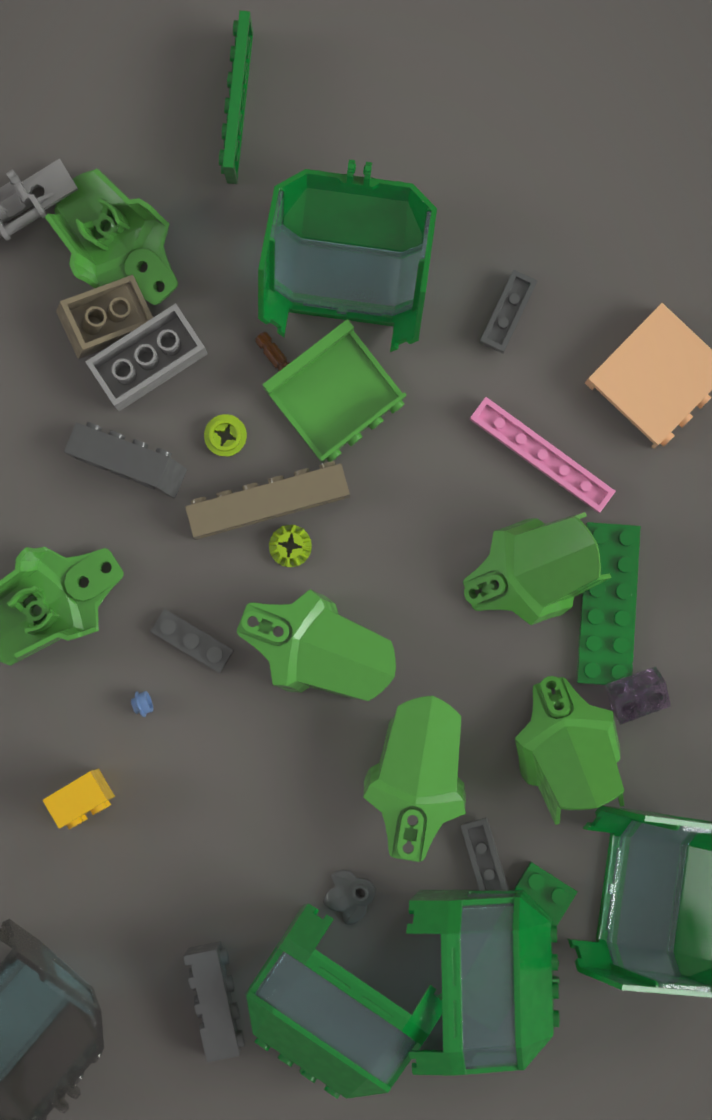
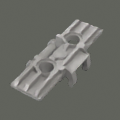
(18, 196)

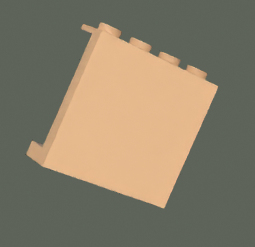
(657, 376)

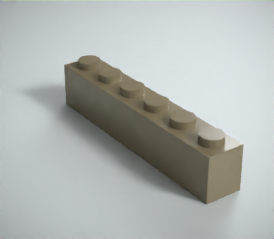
(267, 501)

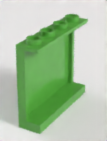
(334, 392)

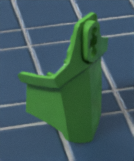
(113, 237)
(537, 569)
(46, 602)
(319, 648)
(569, 750)
(418, 775)

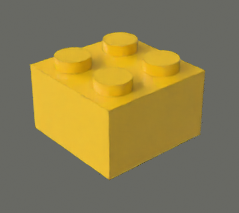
(78, 798)

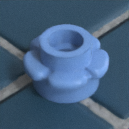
(142, 703)

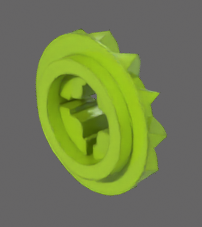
(220, 424)
(280, 553)

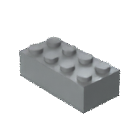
(146, 357)

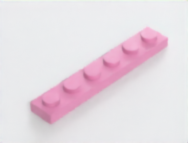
(542, 455)

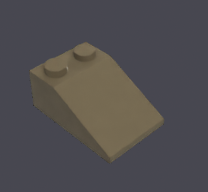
(103, 315)

